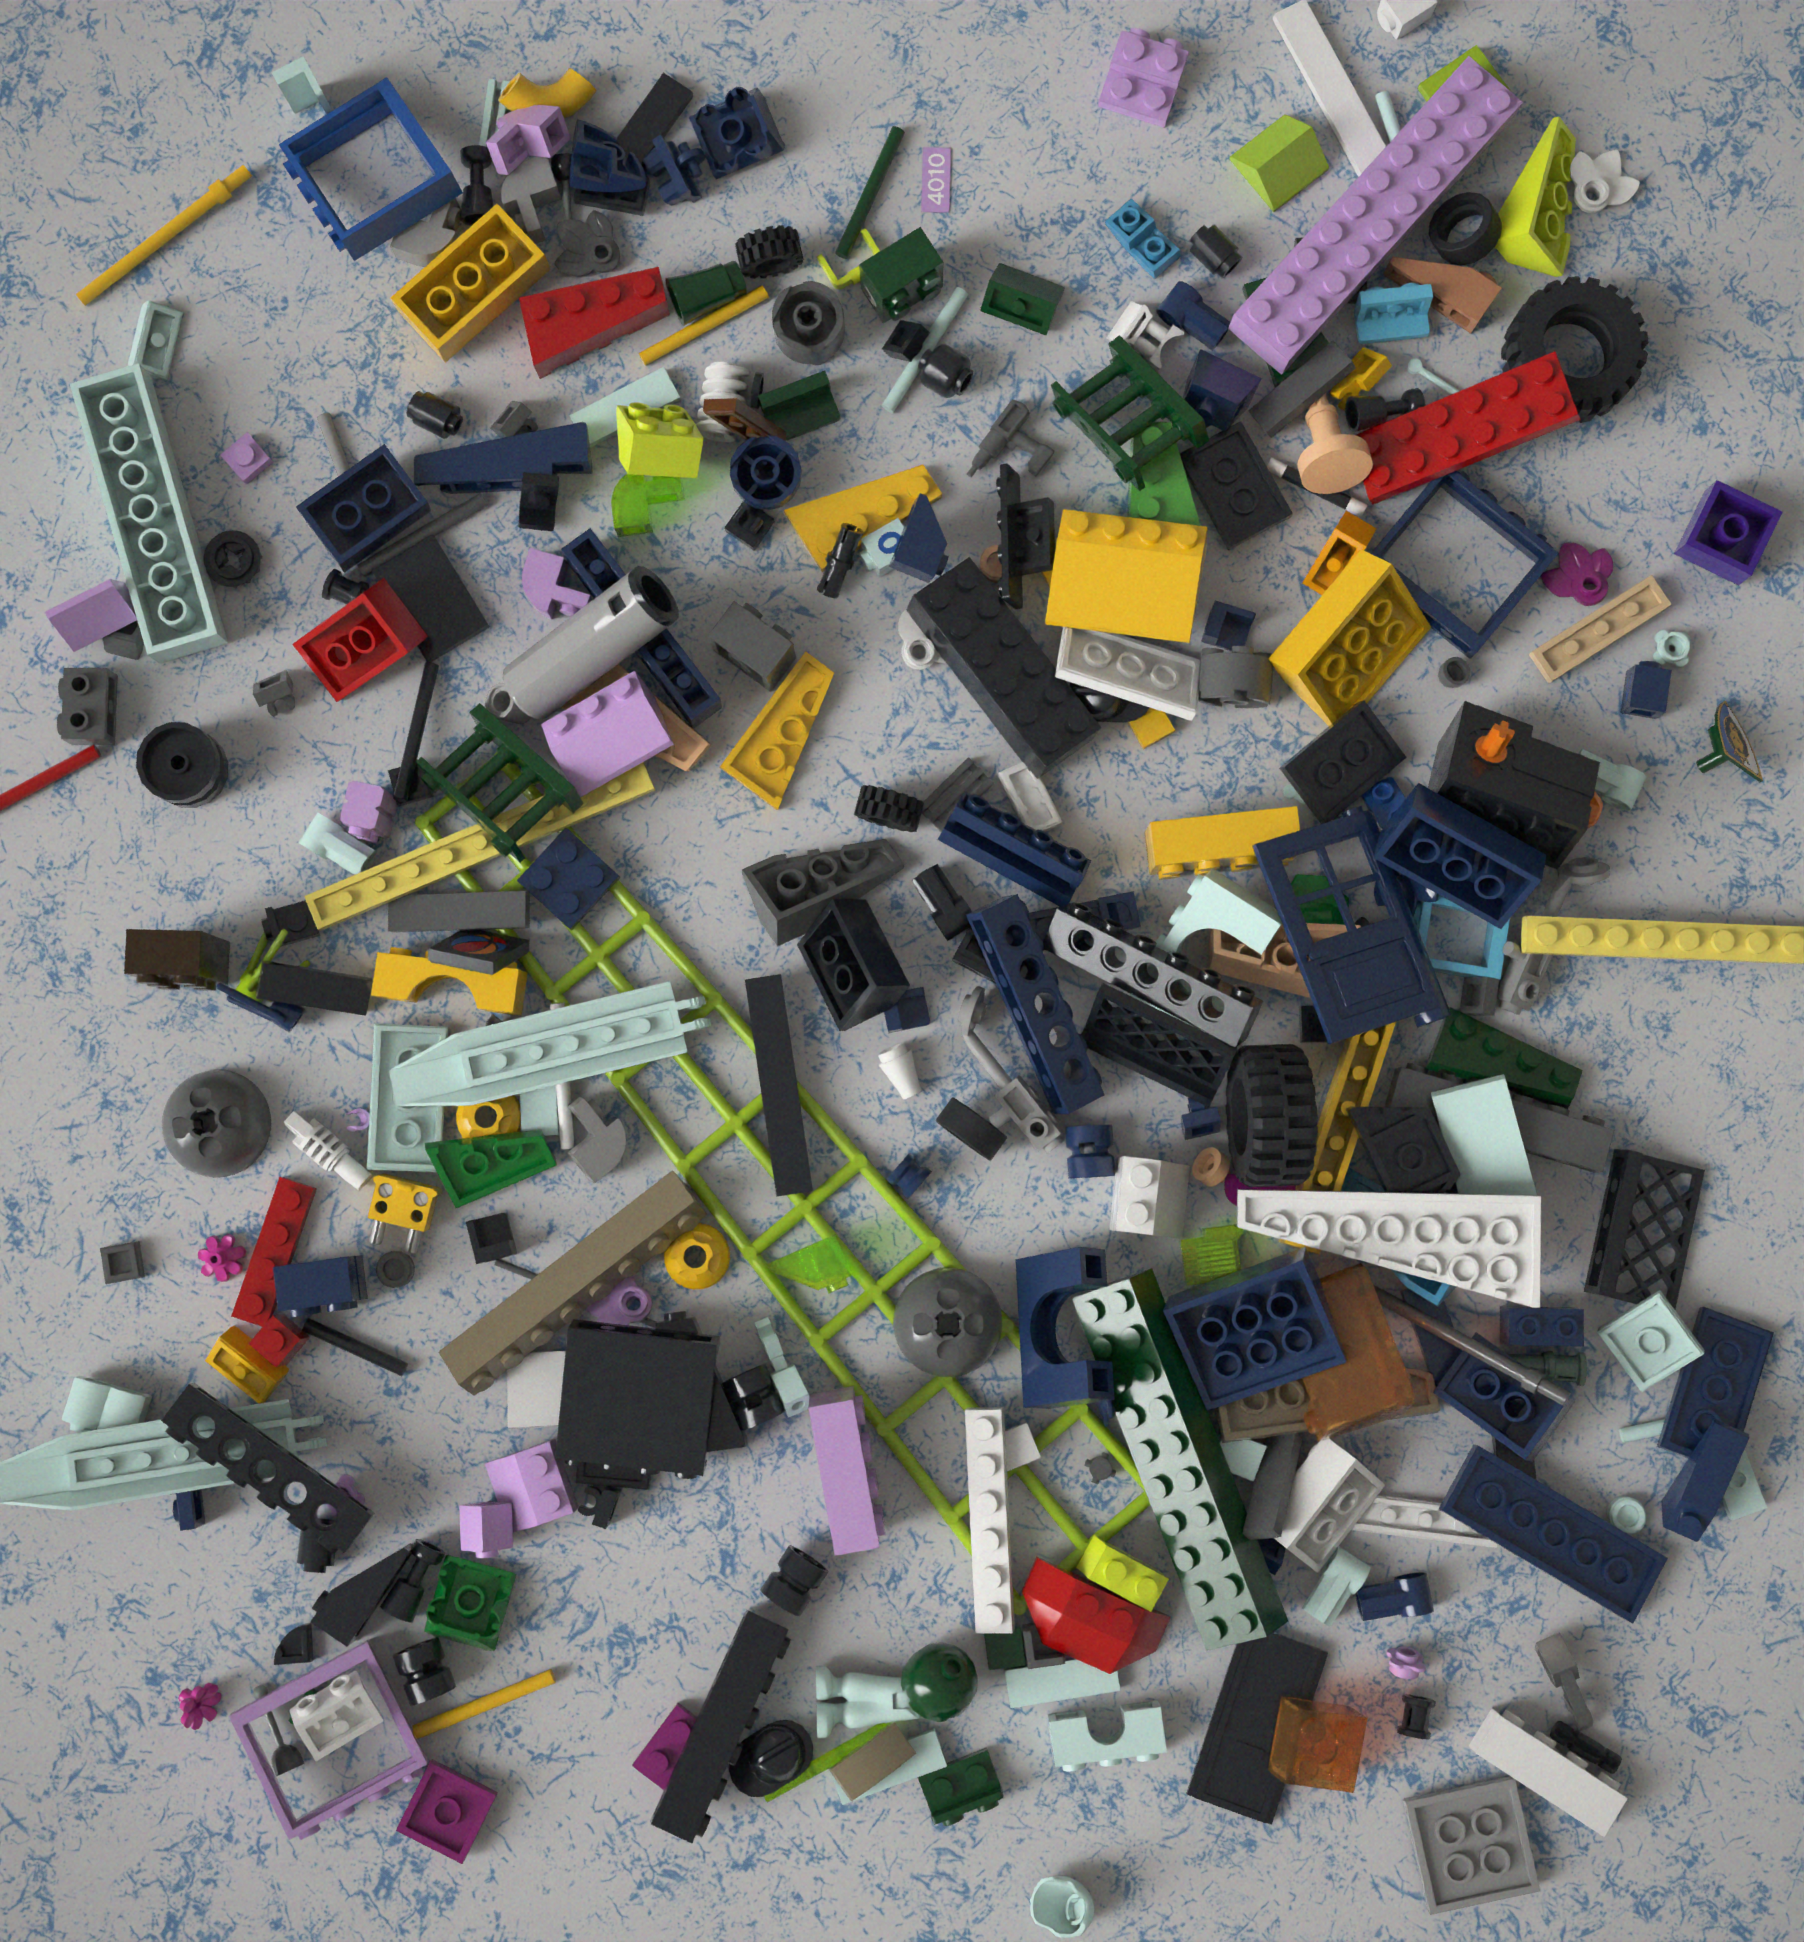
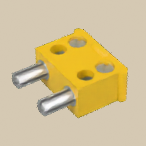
(403, 1201)

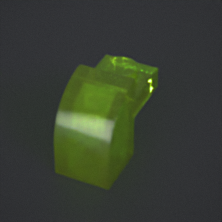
(633, 499)

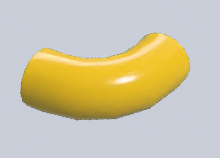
(568, 93)

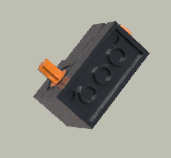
(1517, 781)

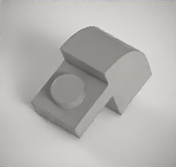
(526, 189)
(426, 240)
(604, 1145)

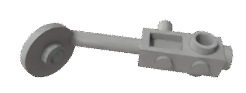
(1526, 971)
(1017, 1098)

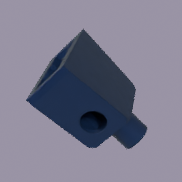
(1219, 390)

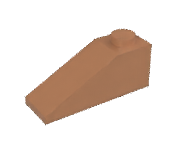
(1457, 290)

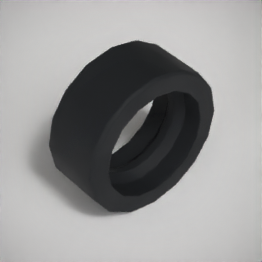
(1454, 211)
(971, 1128)

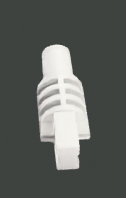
(327, 1150)

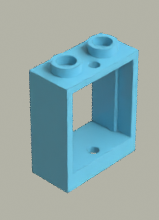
(1493, 945)

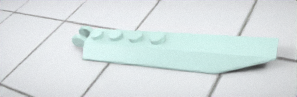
(547, 1049)
(137, 1461)

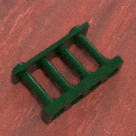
(1144, 383)
(509, 750)

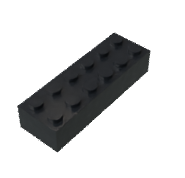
(1002, 668)

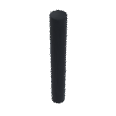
(355, 1347)

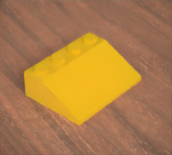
(1126, 575)
(1351, 638)

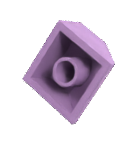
(533, 1484)

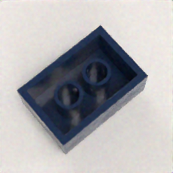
(364, 508)

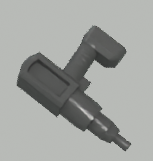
(1006, 433)

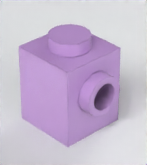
(486, 1528)

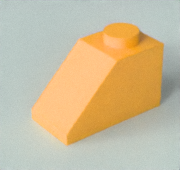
(1342, 546)

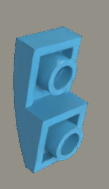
(1142, 239)

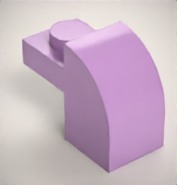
(525, 133)
(543, 585)

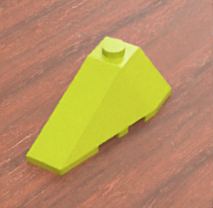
(1538, 204)

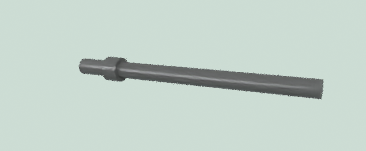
(1530, 1379)

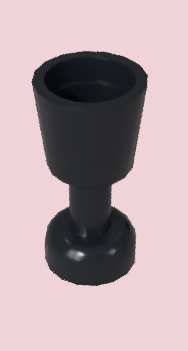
(476, 196)
(1371, 411)
(407, 1593)

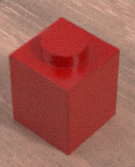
(279, 1340)

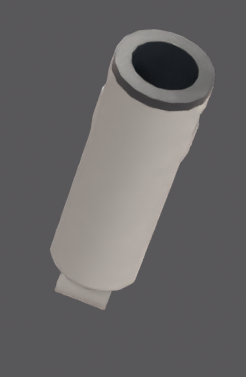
(584, 648)

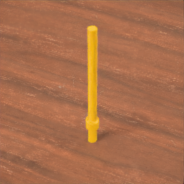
(218, 193)

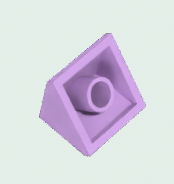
(93, 614)

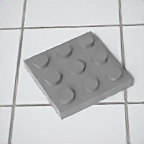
(1471, 1845)

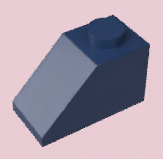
(921, 544)

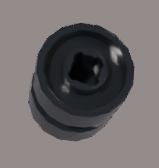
(747, 1385)
(796, 1577)
(428, 1684)

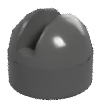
(1457, 669)

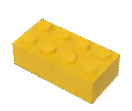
(471, 283)
(1214, 841)

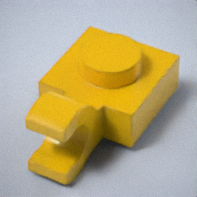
(1369, 370)

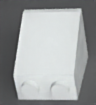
(1149, 1197)

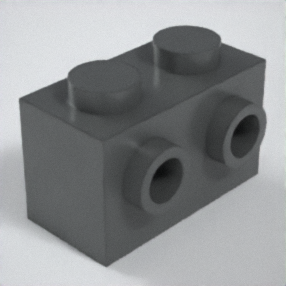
(88, 706)

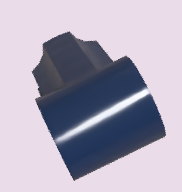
(1187, 311)
(1405, 1596)

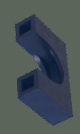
(1042, 1289)

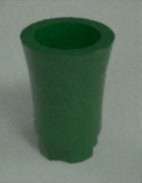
(705, 290)

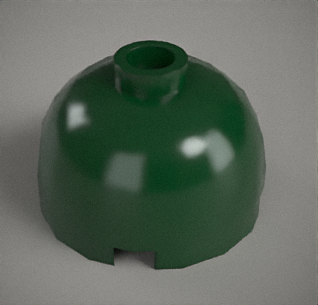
(939, 1681)

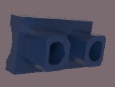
(668, 158)

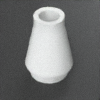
(900, 1069)

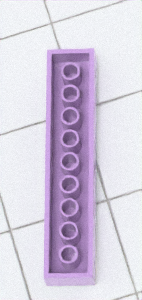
(1374, 215)

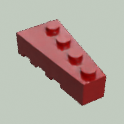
(590, 315)

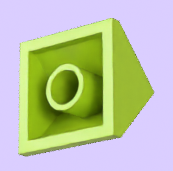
(1281, 161)

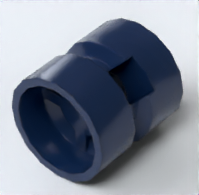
(1090, 1164)

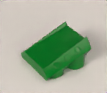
(469, 1603)

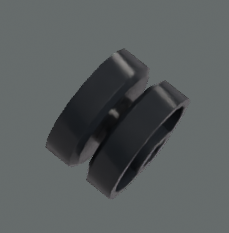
(162, 767)

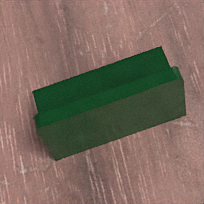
(1021, 298)
(801, 405)

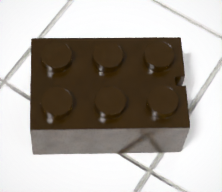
(176, 959)

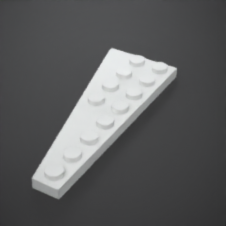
(1450, 1238)

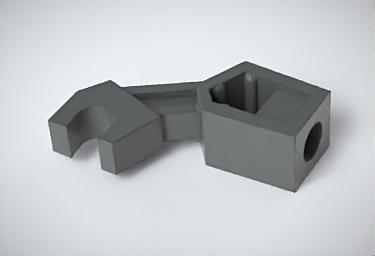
(1563, 1672)

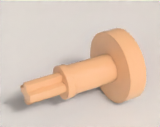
(1334, 459)

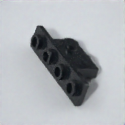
(1025, 536)

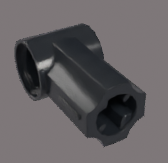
(946, 906)

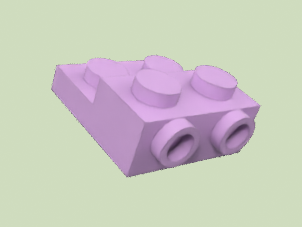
(1143, 77)

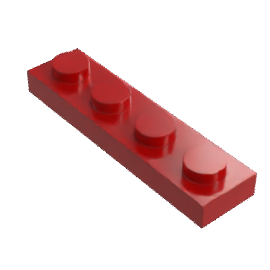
(273, 1248)

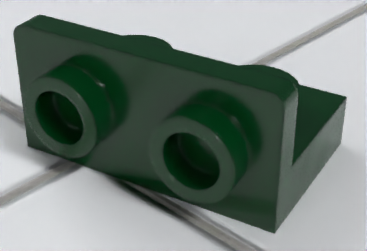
(962, 1787)

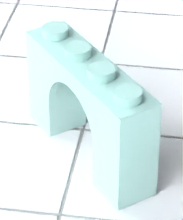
(1220, 906)

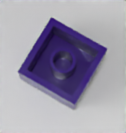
(1728, 532)

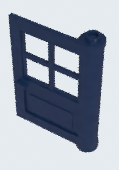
(1370, 971)

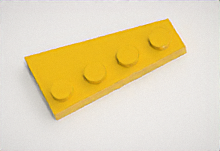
(865, 506)
(773, 742)

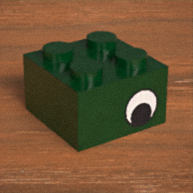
(902, 276)

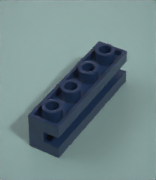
(1014, 849)

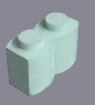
(103, 1405)

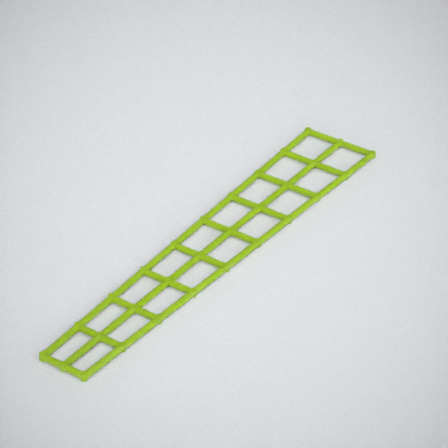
(804, 1207)

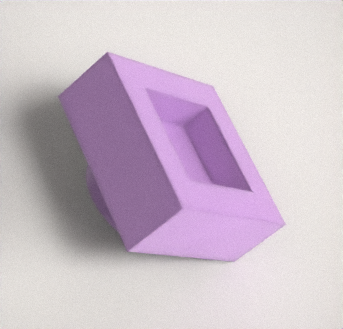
(246, 458)

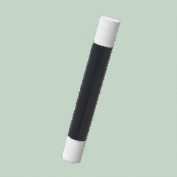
(1339, 499)

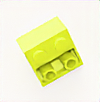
(658, 441)

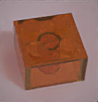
(1317, 1744)

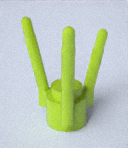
(250, 976)

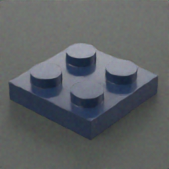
(568, 878)

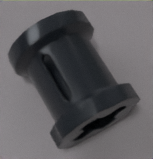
(342, 588)
(1416, 1716)

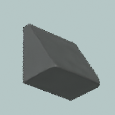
(125, 641)

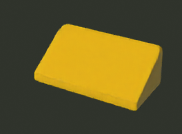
(244, 1365)

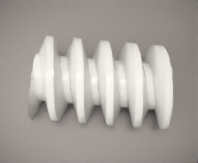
(721, 384)

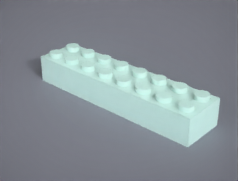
(148, 513)

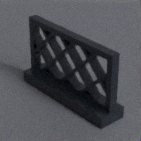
(1157, 1059)
(1617, 1216)

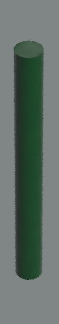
(870, 192)

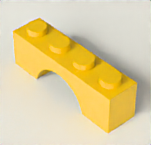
(406, 977)

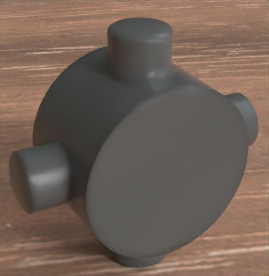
(1100, 1468)

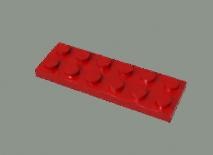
(1468, 427)

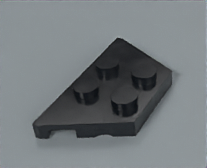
(1405, 1148)

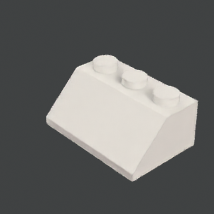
(1326, 1502)

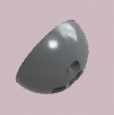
(231, 1135)
(957, 1295)

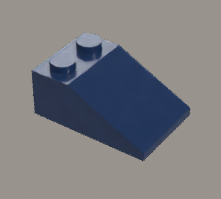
(1500, 1403)

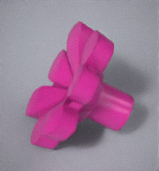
(226, 1256)
(198, 1705)

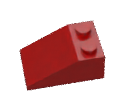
(360, 640)

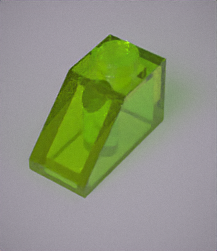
(816, 1265)

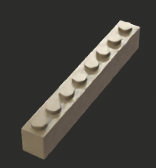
(572, 1284)

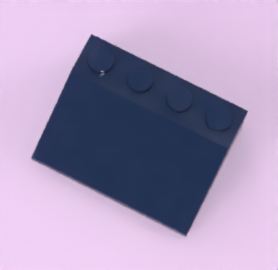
(1255, 1329)

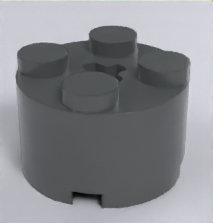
(802, 304)
(1235, 677)

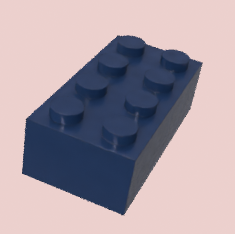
(1460, 856)

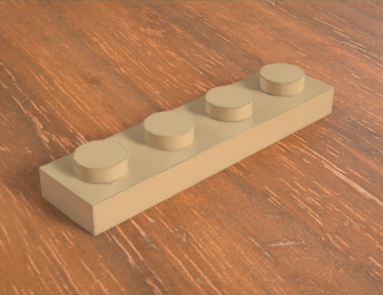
(1600, 629)

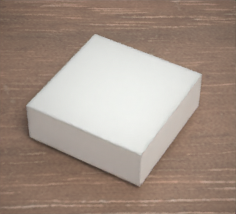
(1020, 1446)

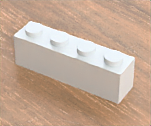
(1548, 1772)

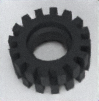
(769, 252)
(889, 808)

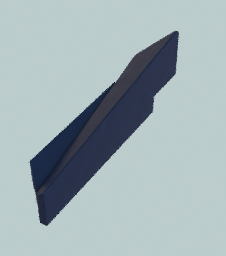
(500, 462)

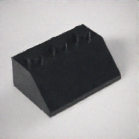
(852, 963)

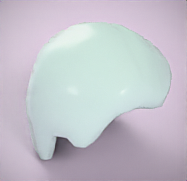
(1062, 1906)

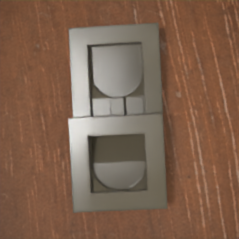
(872, 1761)

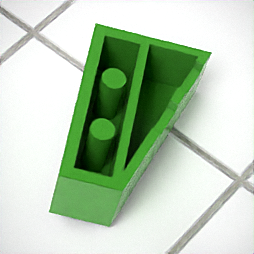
(1166, 485)

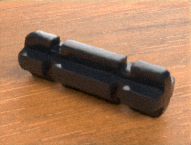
(1585, 1747)

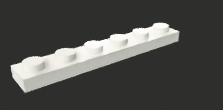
(989, 1520)

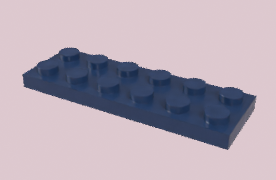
(1553, 1533)

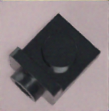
(538, 501)
(294, 918)

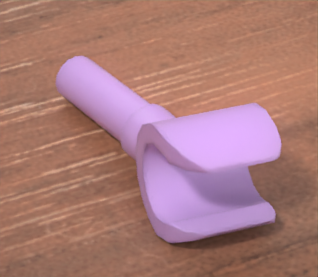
(364, 1119)

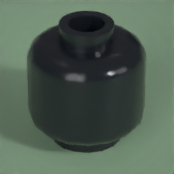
(945, 371)

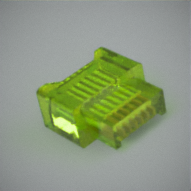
(1211, 1255)

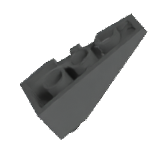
(797, 889)

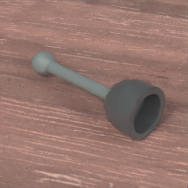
(285, 1756)

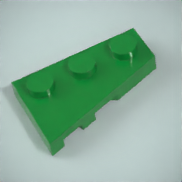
(488, 1163)

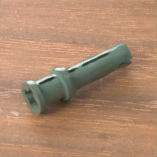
(1557, 1366)

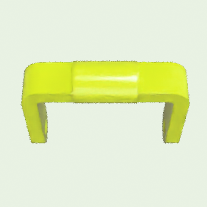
(852, 276)

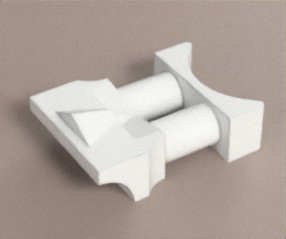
(1139, 319)

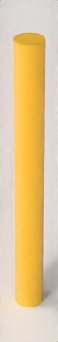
(703, 325)
(483, 1704)

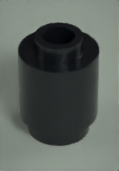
(1215, 250)
(434, 414)
(312, 1553)

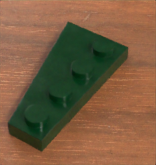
(1485, 1052)

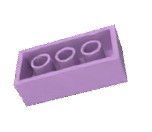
(844, 1471)

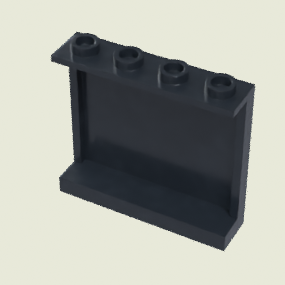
(636, 1398)

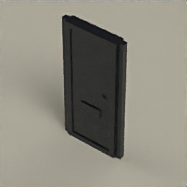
(1242, 1728)

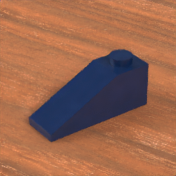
(1703, 1481)

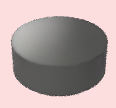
(395, 1269)

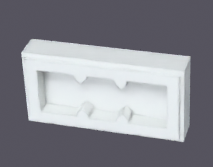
(1029, 798)

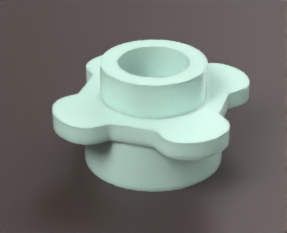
(1681, 643)

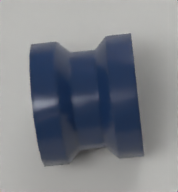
(908, 1175)

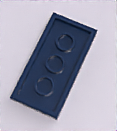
(1717, 1383)

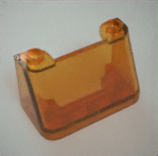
(1373, 1379)

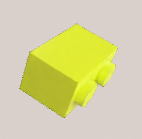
(1122, 1573)

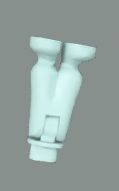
(869, 1700)

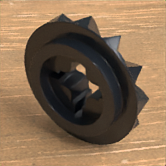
(216, 557)

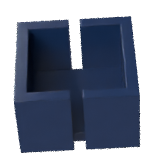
(317, 1283)

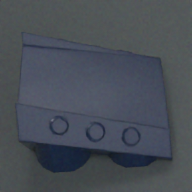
(736, 131)

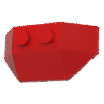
(1089, 1619)

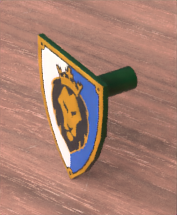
(1730, 744)

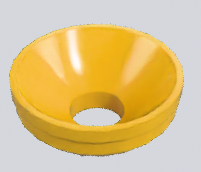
(507, 1119)
(716, 1261)

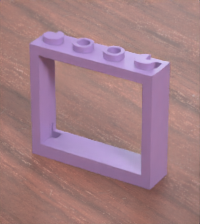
(343, 1804)

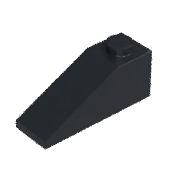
(353, 1602)

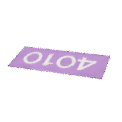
(936, 179)

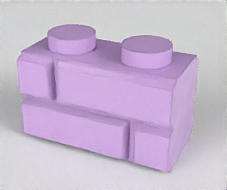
(368, 811)

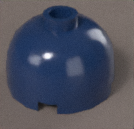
(765, 472)

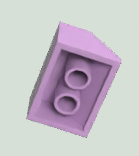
(607, 733)

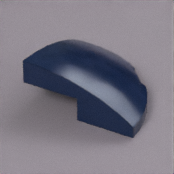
(601, 163)

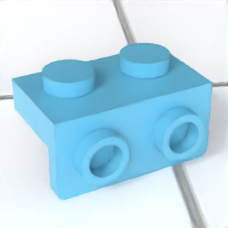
(1393, 313)

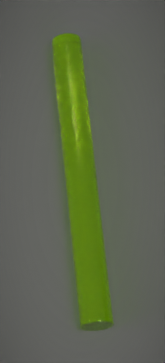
(828, 1760)

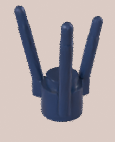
(279, 1013)

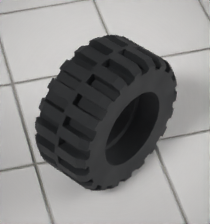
(1602, 315)
(1271, 1115)

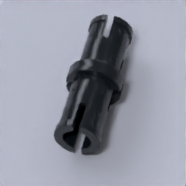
(840, 560)

